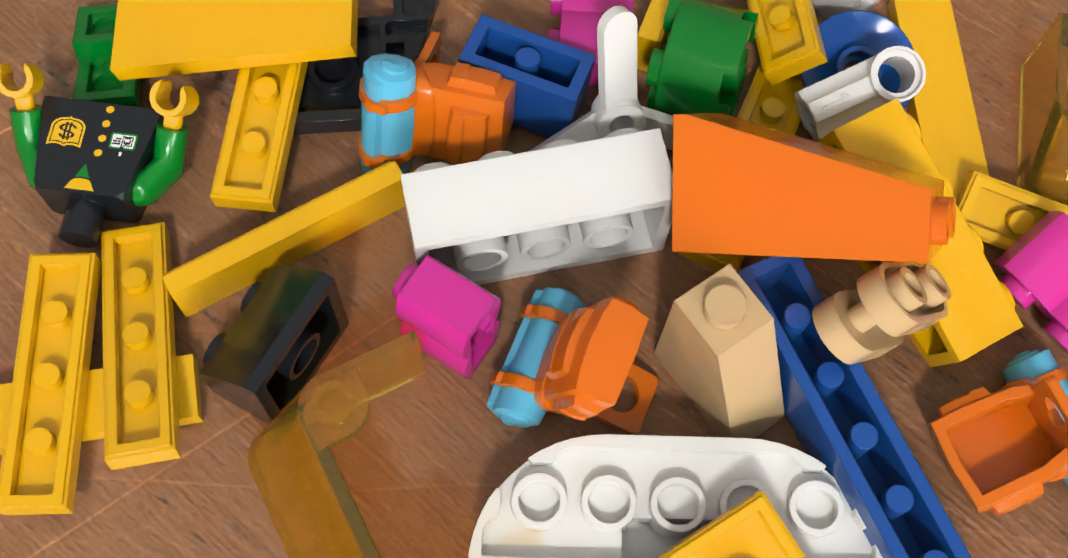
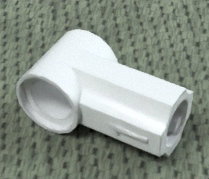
(858, 91)

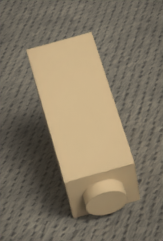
(725, 355)

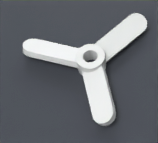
(617, 83)

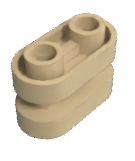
(884, 307)

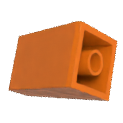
(789, 196)

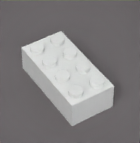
(543, 206)

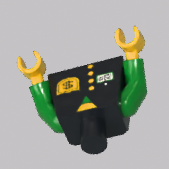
(97, 156)

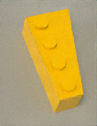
(979, 304)

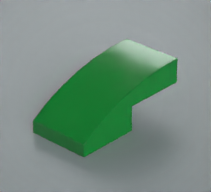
(93, 49)

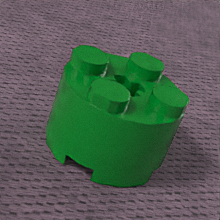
(701, 58)

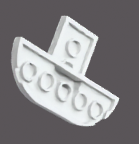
(653, 491)

